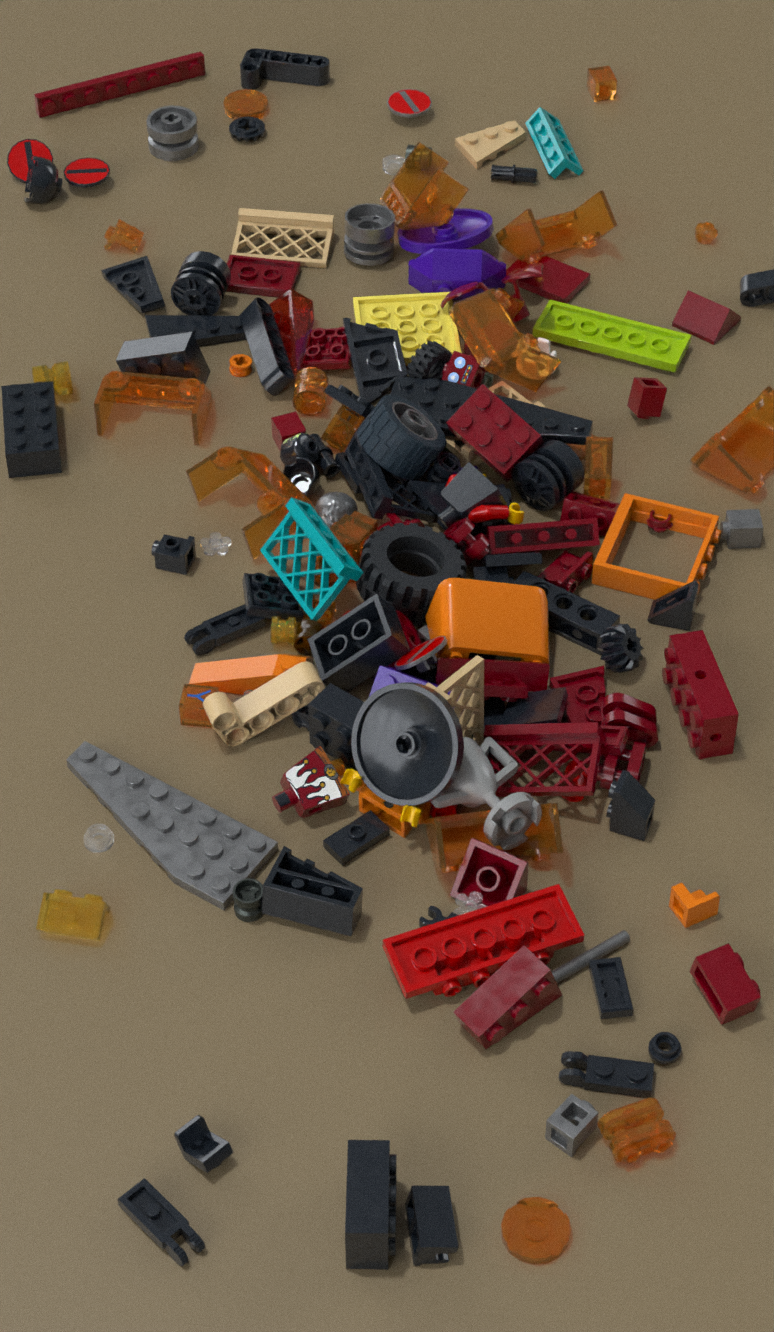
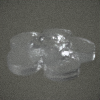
(215, 544)
(468, 904)

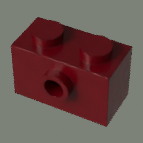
(725, 983)

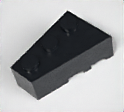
(164, 356)

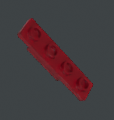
(501, 677)

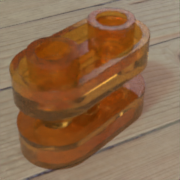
(636, 1130)

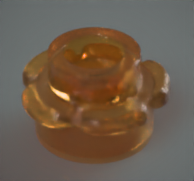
(701, 236)

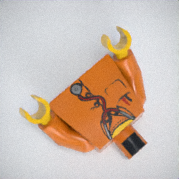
(397, 817)

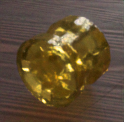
(283, 630)

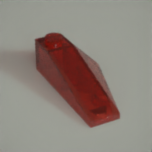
(295, 322)

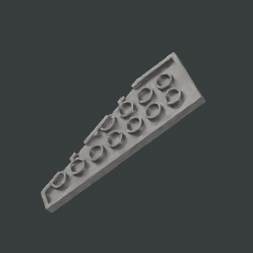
(186, 837)

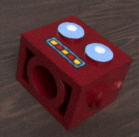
(464, 370)

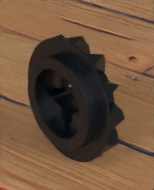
(238, 128)

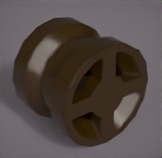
(303, 632)

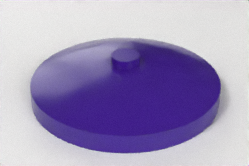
(463, 231)

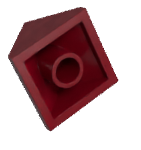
(704, 318)
(491, 873)

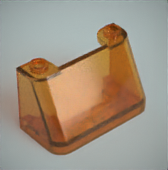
(744, 448)

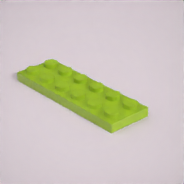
(612, 335)

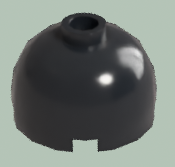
(42, 181)

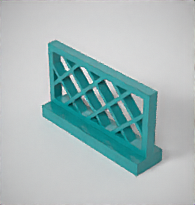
(322, 544)

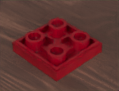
(327, 350)

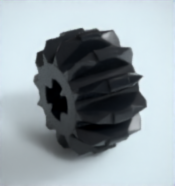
(620, 648)

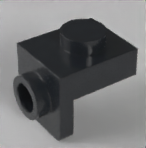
(202, 1146)

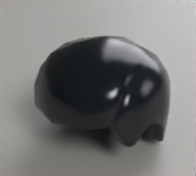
(303, 475)

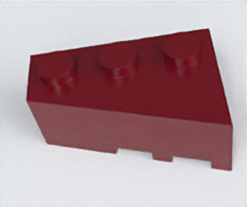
(508, 998)

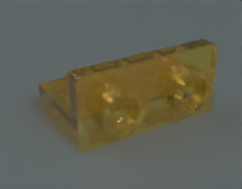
(72, 915)

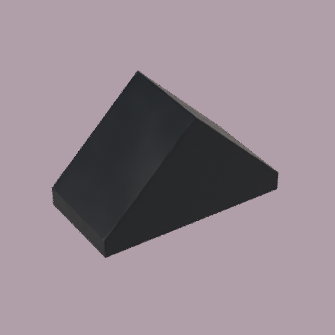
(675, 608)

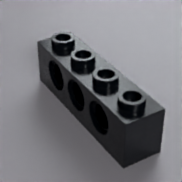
(572, 615)

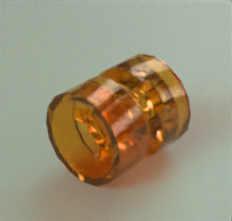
(309, 391)

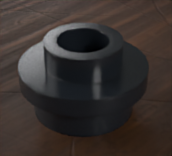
(667, 1041)

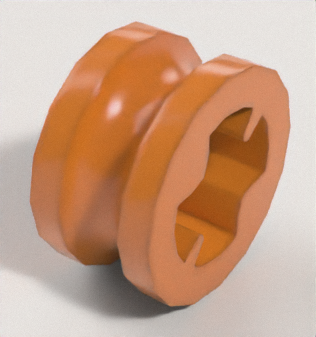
(240, 365)

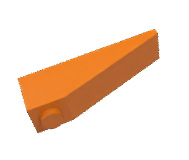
(243, 673)

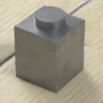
(742, 528)

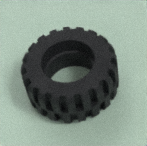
(409, 550)

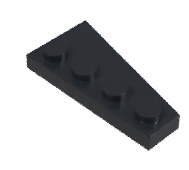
(206, 329)

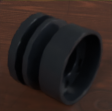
(201, 284)
(548, 475)

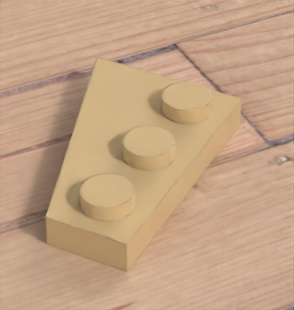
(488, 142)

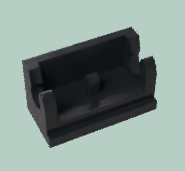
(430, 1224)

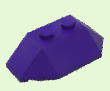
(450, 268)

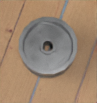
(172, 133)

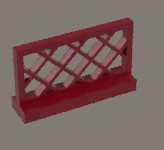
(549, 737)

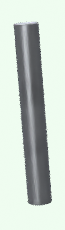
(594, 953)

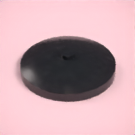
(407, 743)

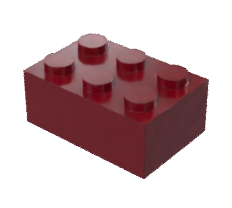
(494, 432)

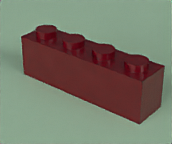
(542, 535)

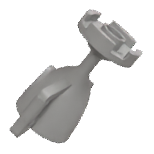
(477, 786)

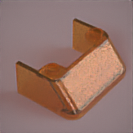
(422, 192)
(539, 238)
(497, 343)
(153, 391)
(276, 489)
(451, 836)

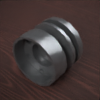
(369, 234)

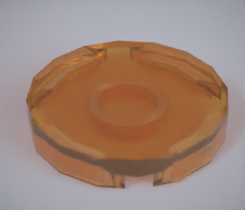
(245, 103)
(535, 1230)

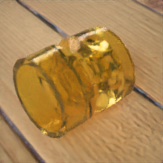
(58, 374)

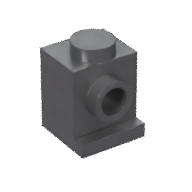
(571, 1124)

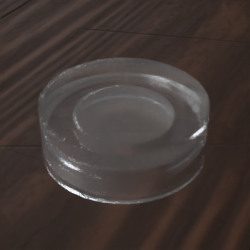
(392, 164)

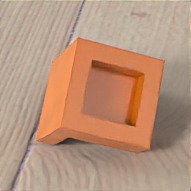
(693, 906)

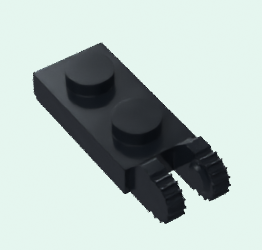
(222, 629)
(607, 1074)
(160, 1220)

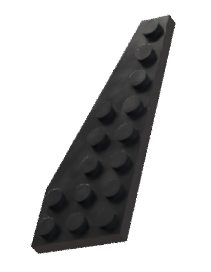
(445, 397)

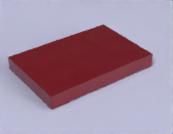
(262, 275)
(558, 280)

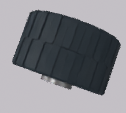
(401, 437)

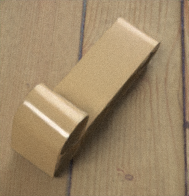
(264, 705)

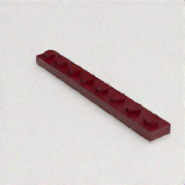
(119, 84)

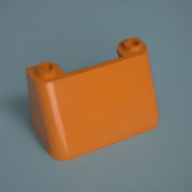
(490, 619)

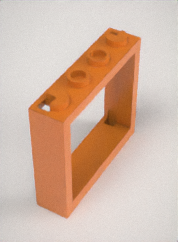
(643, 584)

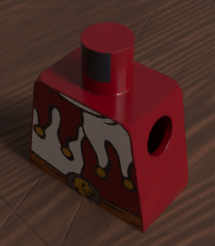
(311, 786)

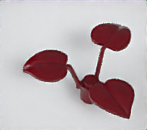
(531, 270)

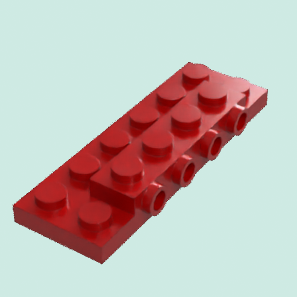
(479, 942)

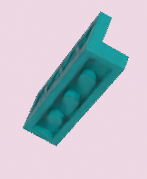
(552, 143)

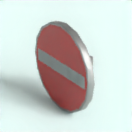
(409, 103)
(422, 655)

